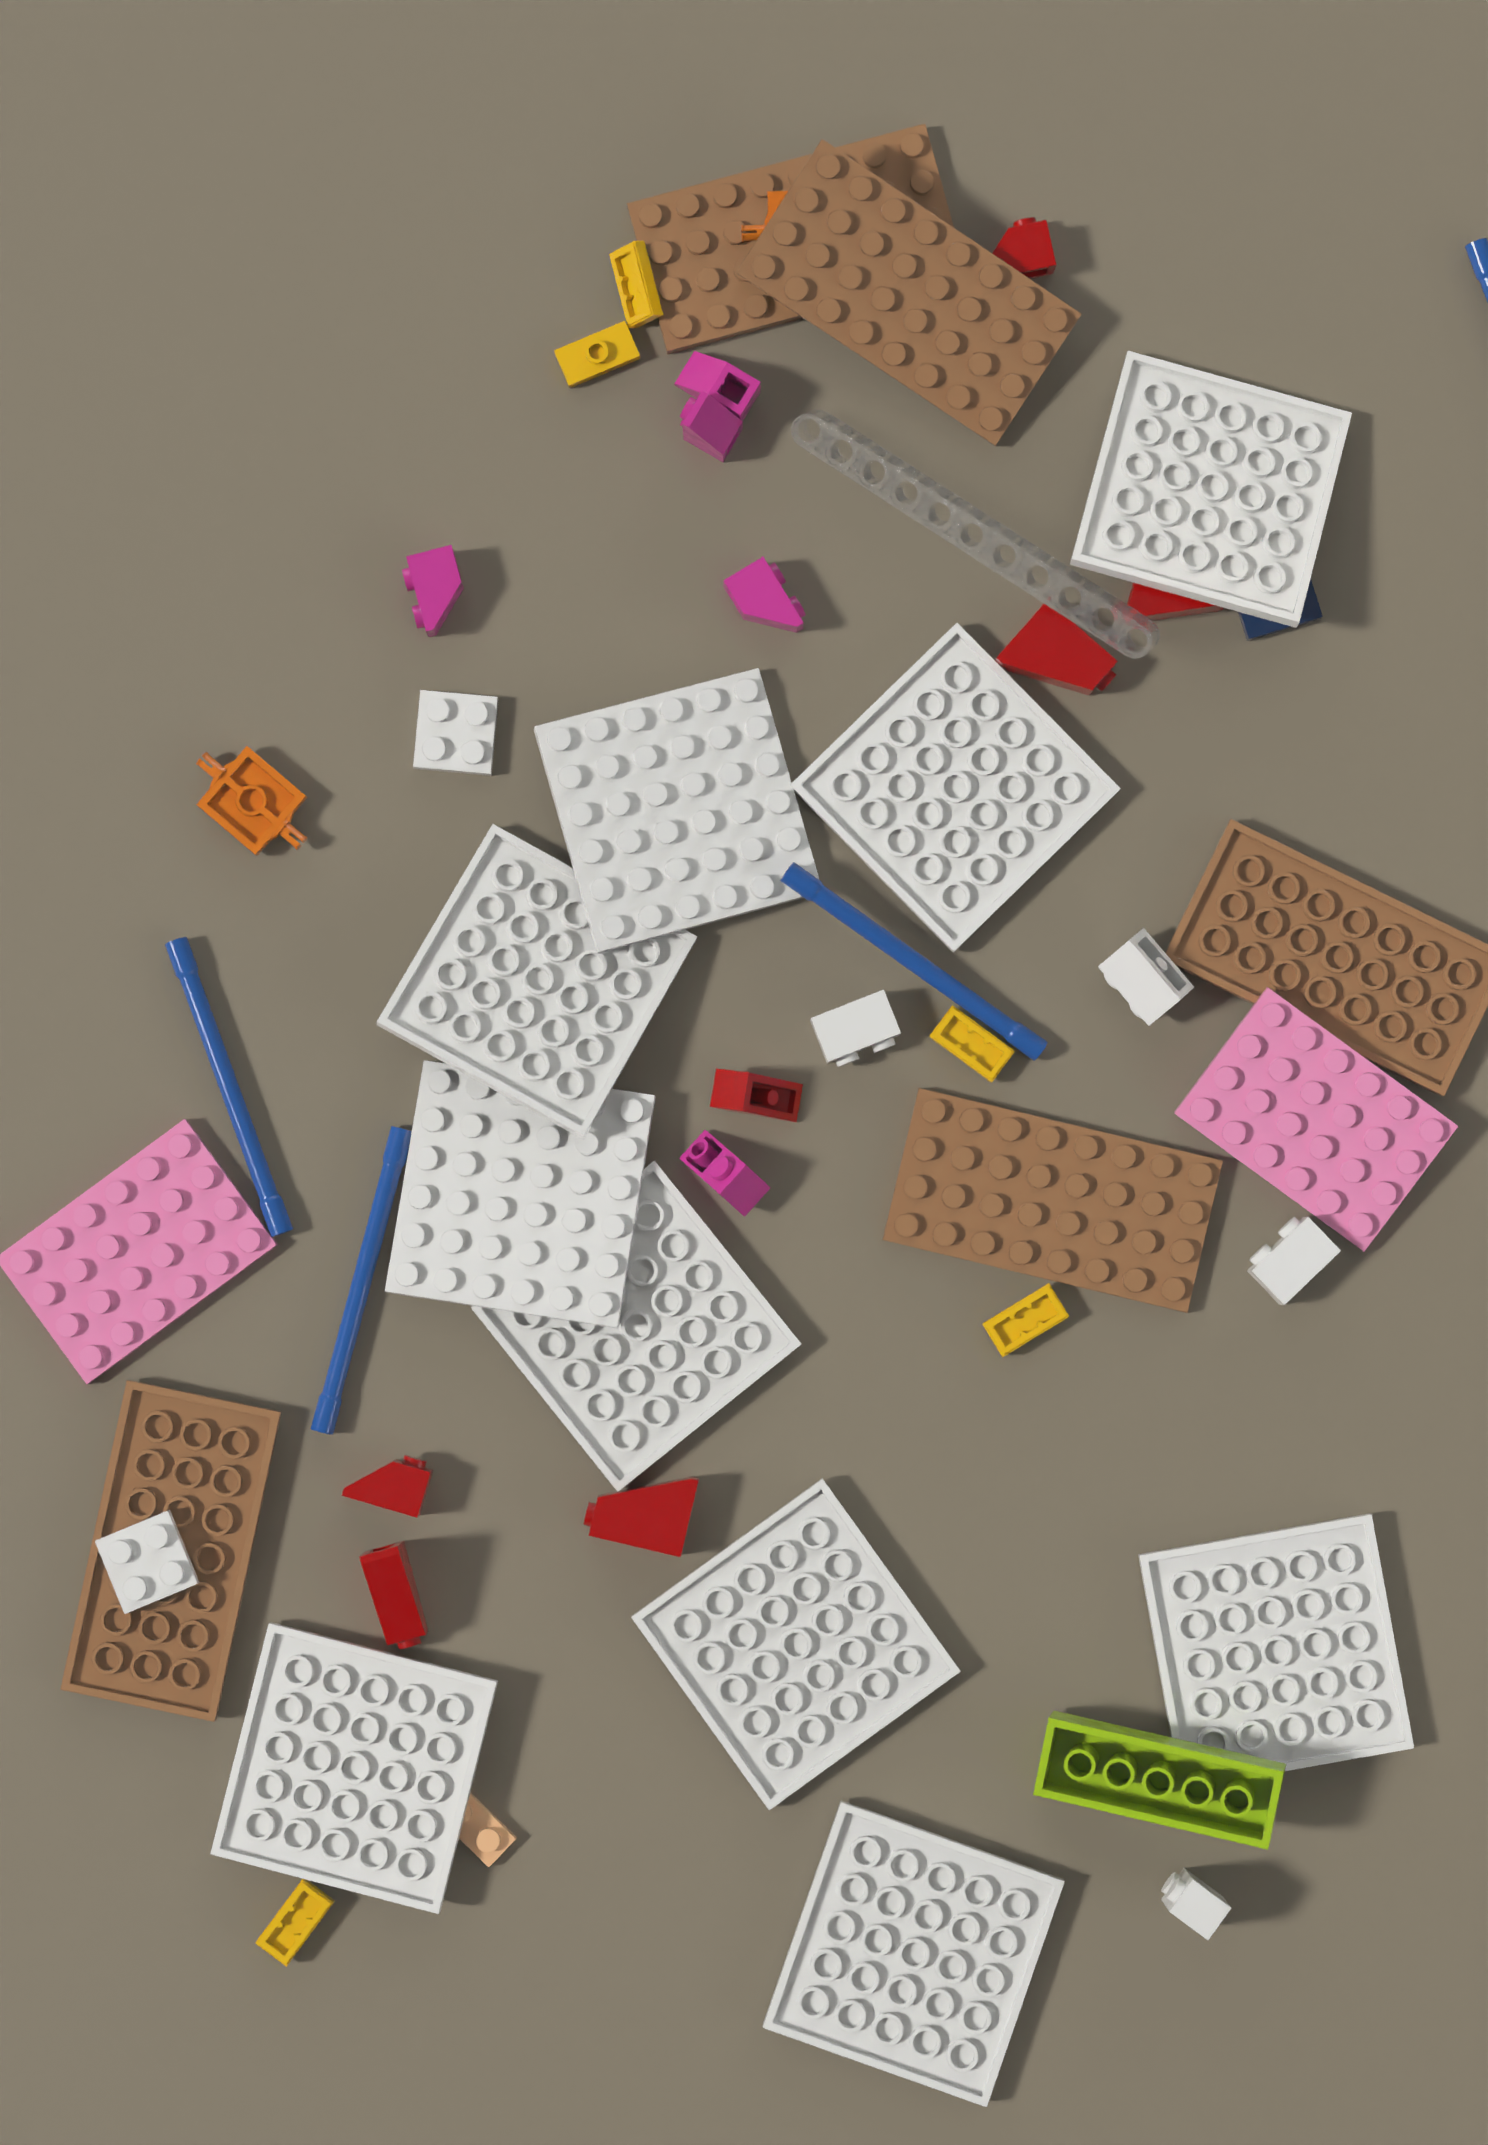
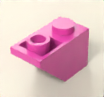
(722, 381)
(710, 426)
(436, 585)
(762, 599)
(725, 1173)

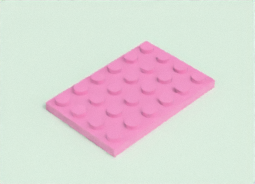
(1315, 1119)
(136, 1251)

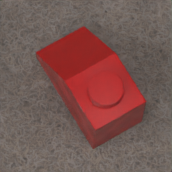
(1028, 248)
(756, 1095)
(396, 1486)

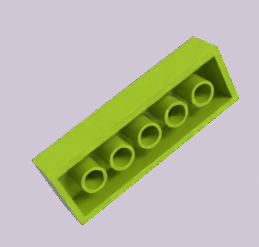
(1159, 1779)

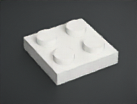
(455, 732)
(147, 1561)

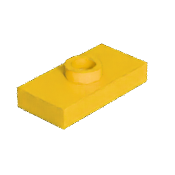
(636, 284)
(597, 354)
(971, 1044)
(1025, 1320)
(295, 1921)

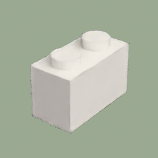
(1145, 977)
(855, 1028)
(1292, 1259)
(1194, 1902)

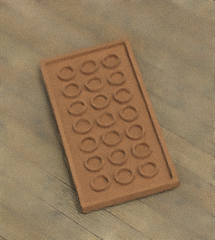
(699, 245)
(908, 292)
(1339, 952)
(1052, 1200)
(211, 1470)

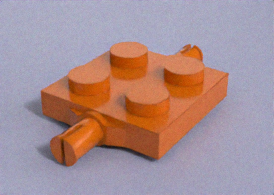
(251, 800)

